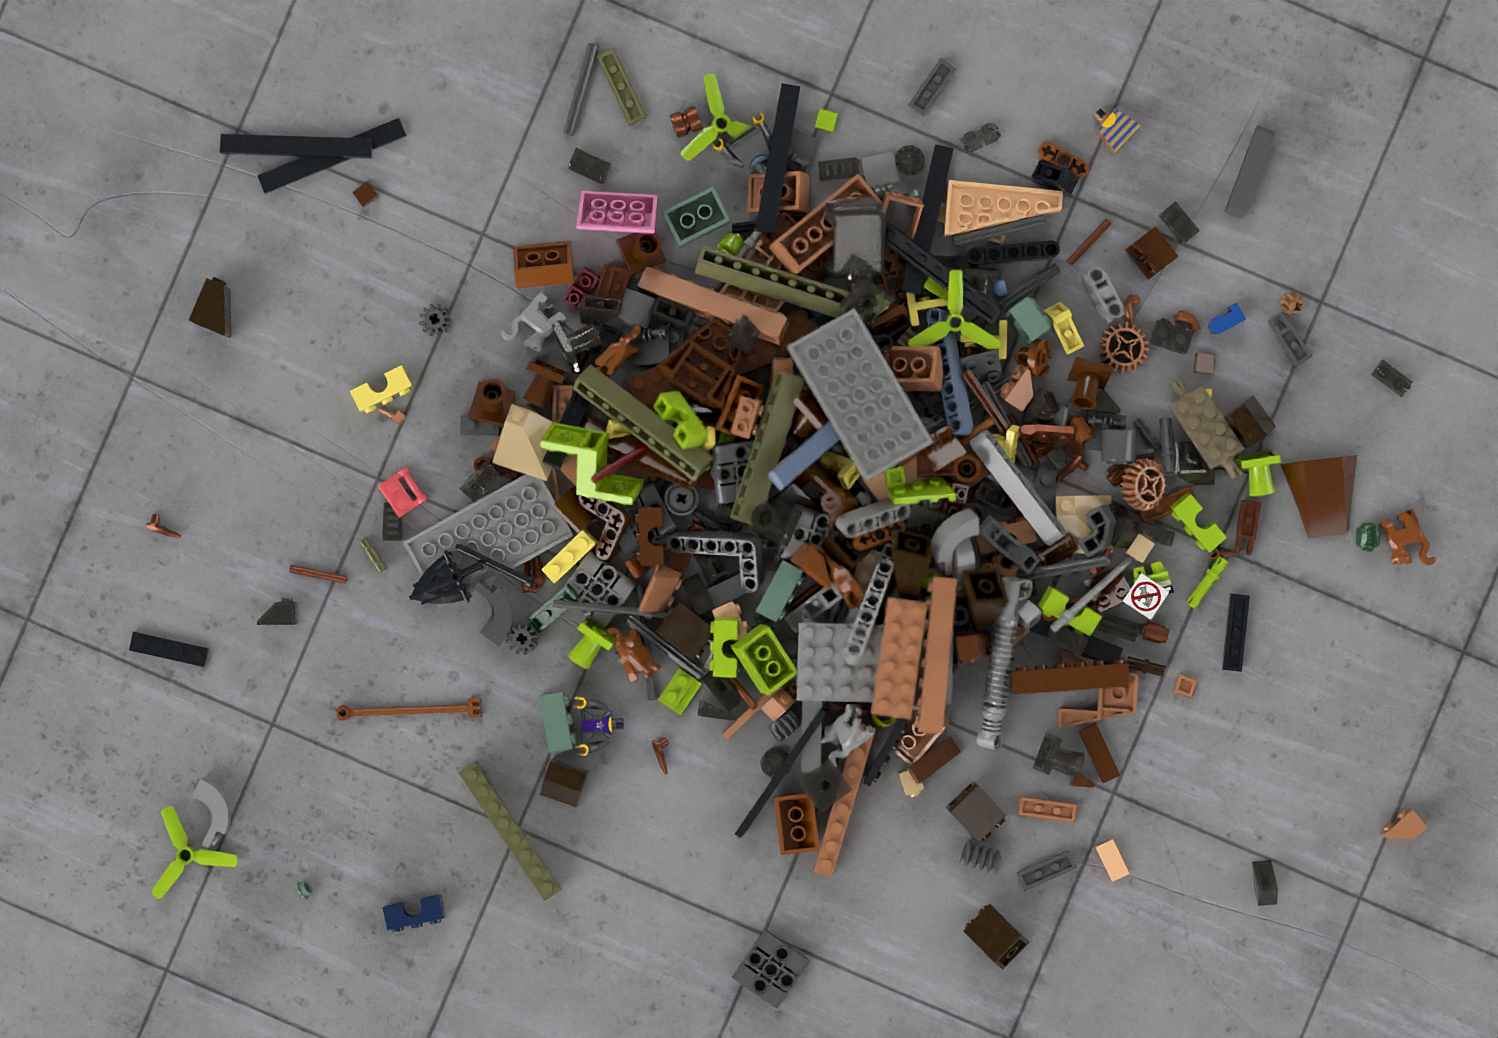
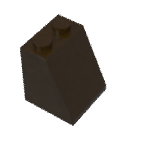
(213, 307)
(1249, 422)
(911, 559)
(984, 595)
(686, 631)
(563, 782)
(976, 812)
(995, 936)

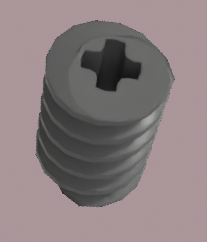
(981, 857)

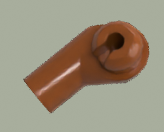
(1128, 307)
(1187, 317)

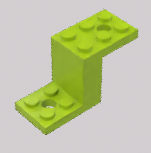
(592, 456)

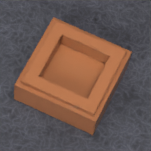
(1185, 686)

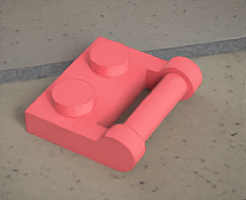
(398, 496)

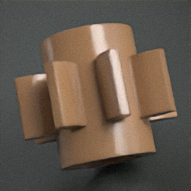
(1292, 302)

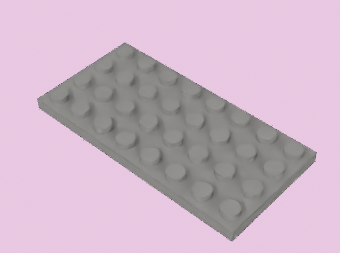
(859, 394)
(505, 526)
(827, 675)

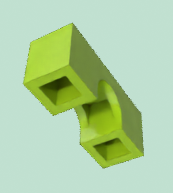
(674, 407)
(1186, 509)
(1054, 604)
(723, 663)

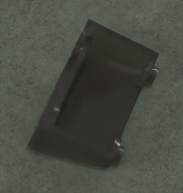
(856, 236)

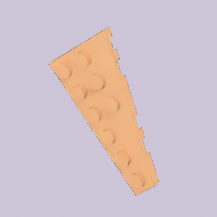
(983, 205)

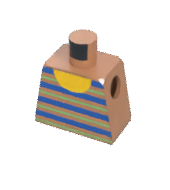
(1115, 128)

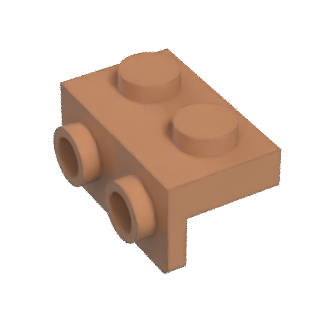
(747, 417)

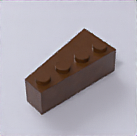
(972, 646)

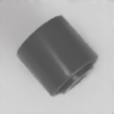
(636, 309)
(1118, 446)
(681, 509)

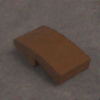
(953, 507)

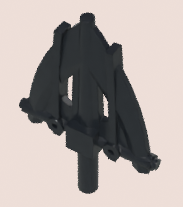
(426, 590)

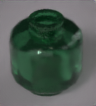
(1368, 536)

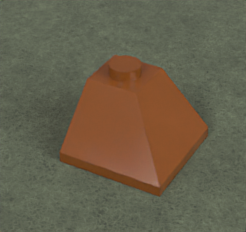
(812, 563)

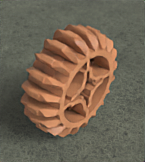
(1128, 355)
(1138, 483)

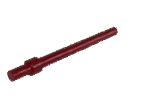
(609, 469)

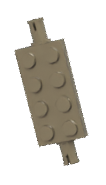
(1206, 428)

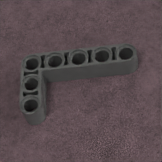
(723, 547)

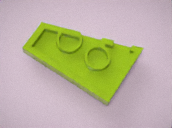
(918, 490)

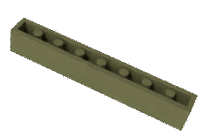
(770, 282)
(640, 422)
(767, 445)
(510, 831)

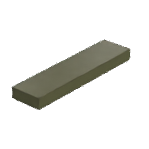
(621, 87)

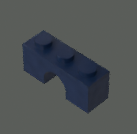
(397, 917)

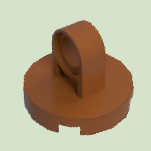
(1038, 357)

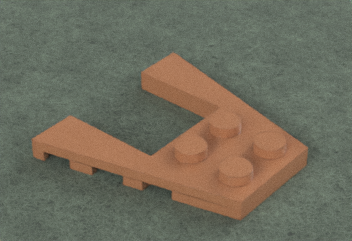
(1111, 701)

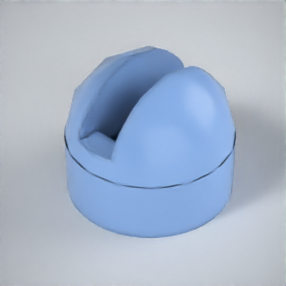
(999, 288)

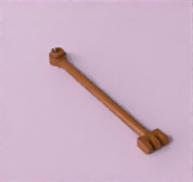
(413, 710)

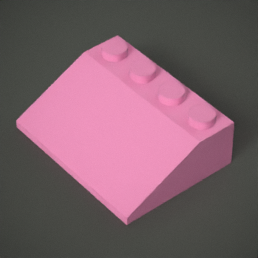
(617, 212)

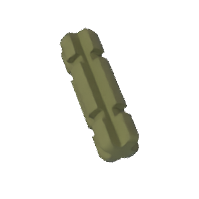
(373, 555)

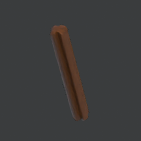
(985, 401)

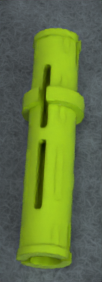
(1207, 582)

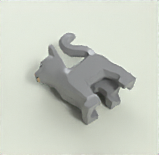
(535, 318)
(846, 731)

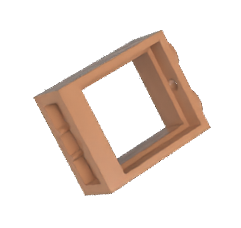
(911, 200)

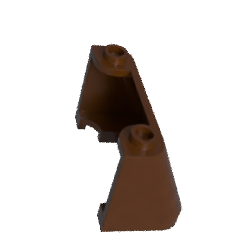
(836, 498)

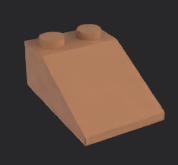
(793, 197)
(660, 590)
(915, 743)

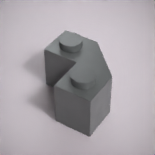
(1103, 525)

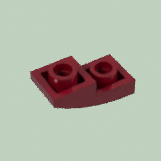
(583, 285)

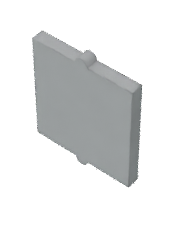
(880, 169)

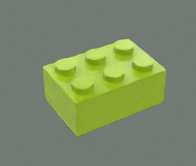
(764, 659)

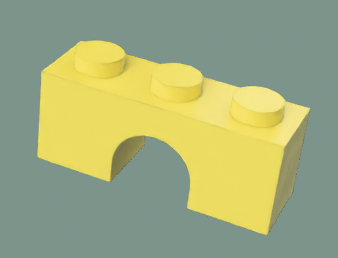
(367, 399)
(570, 555)

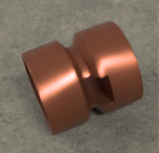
(686, 121)

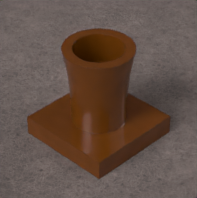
(635, 256)
(888, 318)
(1089, 377)
(543, 382)
(491, 402)
(809, 415)
(977, 472)

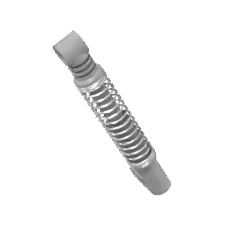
(993, 708)

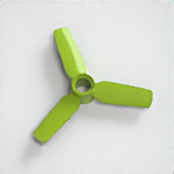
(710, 133)
(942, 328)
(180, 841)

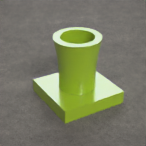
(1259, 471)
(591, 643)

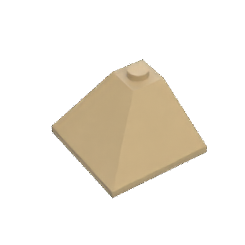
(521, 443)
(1071, 514)

